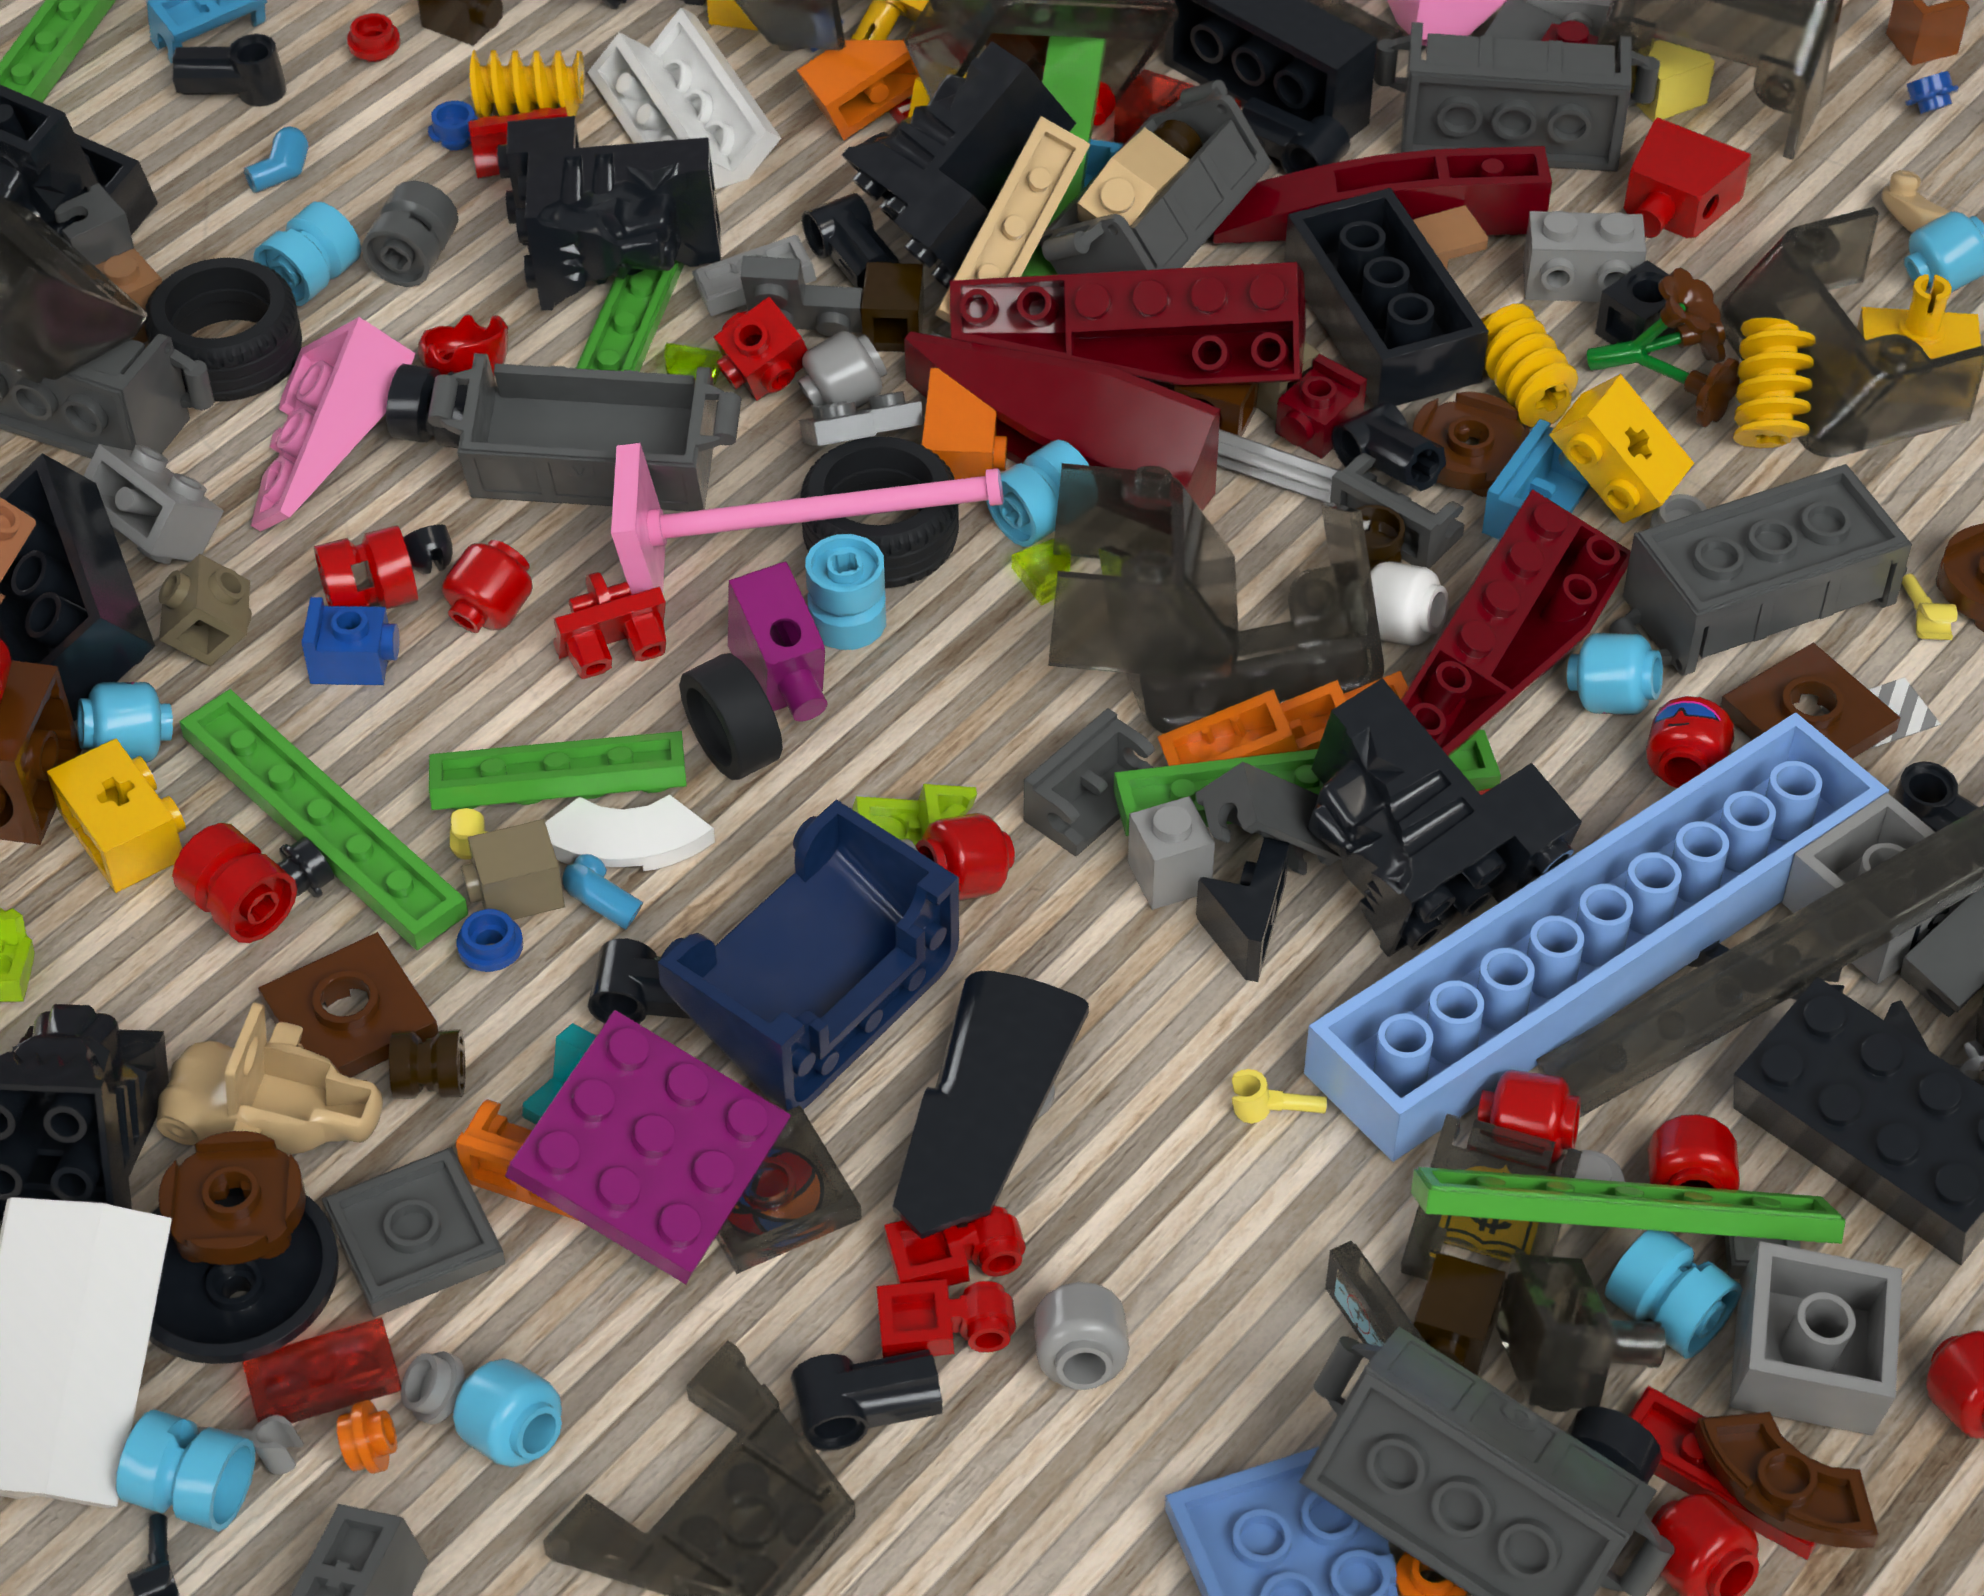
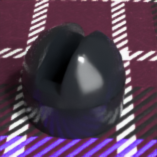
(429, 545)

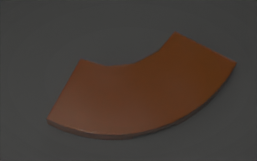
(1784, 1484)

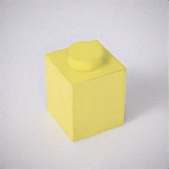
(1681, 81)

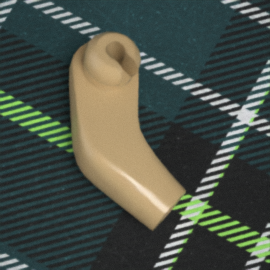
(1907, 204)

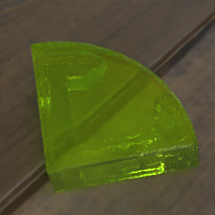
(686, 360)
(1039, 569)

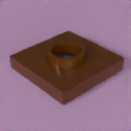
(1855, 716)
(355, 1040)

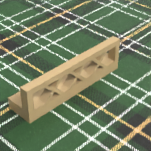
(1022, 207)

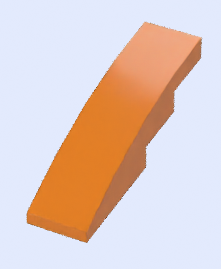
(1262, 725)

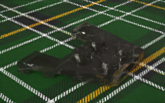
(742, 1525)

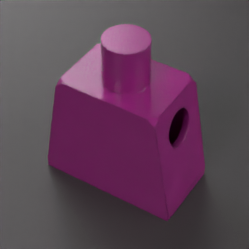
(778, 640)

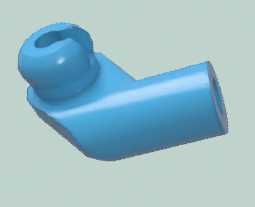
(284, 163)
(587, 884)

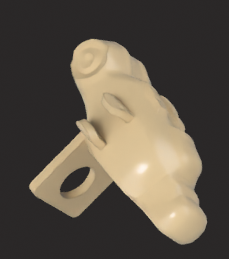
(266, 1091)

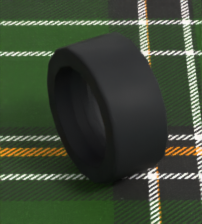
(731, 716)

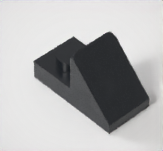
(1245, 913)

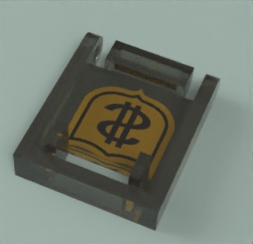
(1488, 1150)

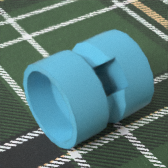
(311, 250)
(1033, 493)
(846, 590)
(1664, 1285)
(194, 1471)

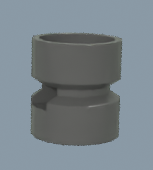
(410, 233)

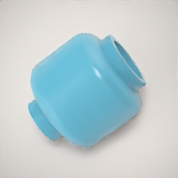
(1948, 248)
(1615, 673)
(126, 713)
(508, 1413)

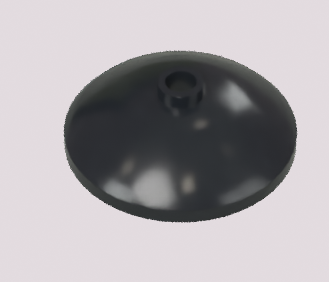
(282, 1297)

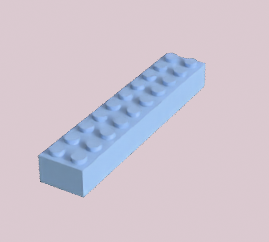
(1582, 938)

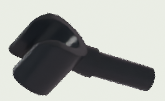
(158, 1577)

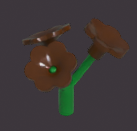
(1688, 303)

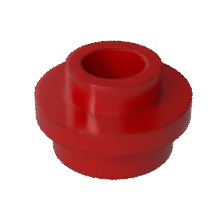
(373, 37)

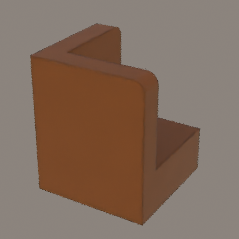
(1926, 31)

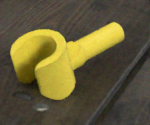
(1932, 619)
(464, 824)
(1257, 1101)

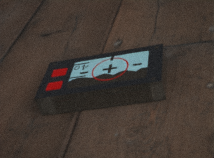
(1364, 1296)

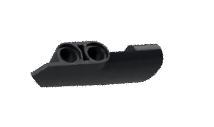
(988, 1094)

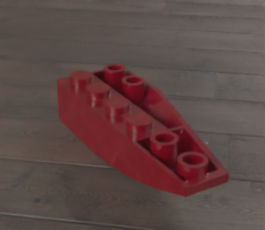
(1492, 182)
(1151, 323)
(1093, 407)
(1515, 620)

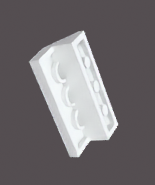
(685, 92)
(73, 1342)

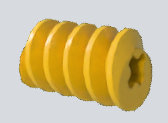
(526, 84)
(1528, 365)
(1771, 383)

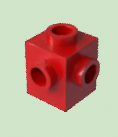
(760, 349)

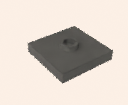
(413, 1231)

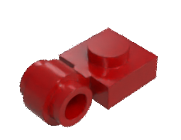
(990, 1242)
(923, 1317)

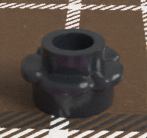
(306, 866)

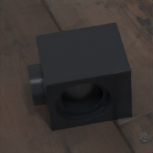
(1631, 305)

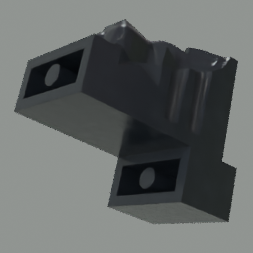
(954, 156)
(51, 164)
(605, 206)
(1418, 829)
(77, 1107)

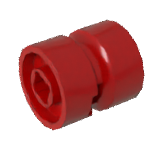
(386, 567)
(234, 882)

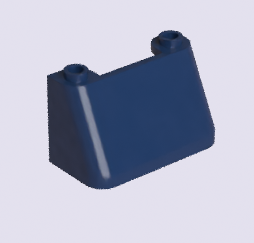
(821, 957)

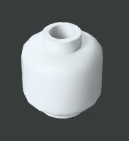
(1408, 602)

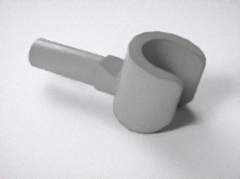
(271, 1440)

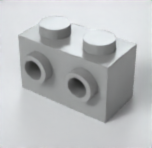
(1583, 250)
(151, 504)

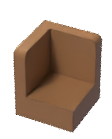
(1452, 233)

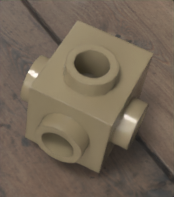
(204, 609)

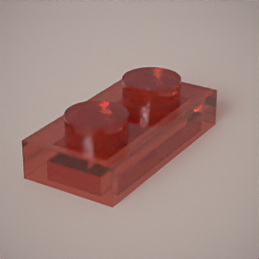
(323, 1373)

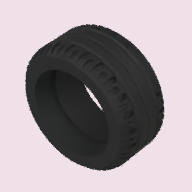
(229, 291)
(910, 546)

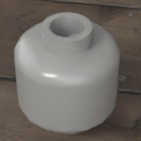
(842, 370)
(1081, 1335)

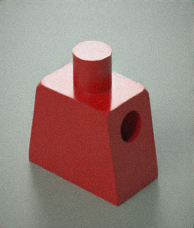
(1684, 180)

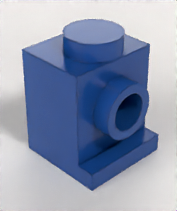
(348, 644)

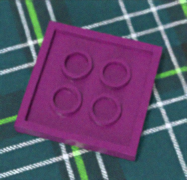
(648, 1146)

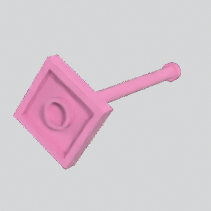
(643, 529)

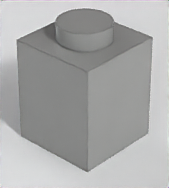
(1169, 851)

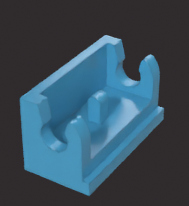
(181, 20)
(1535, 466)

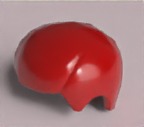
(454, 347)

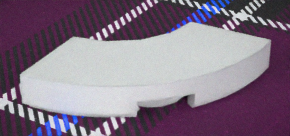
(630, 837)

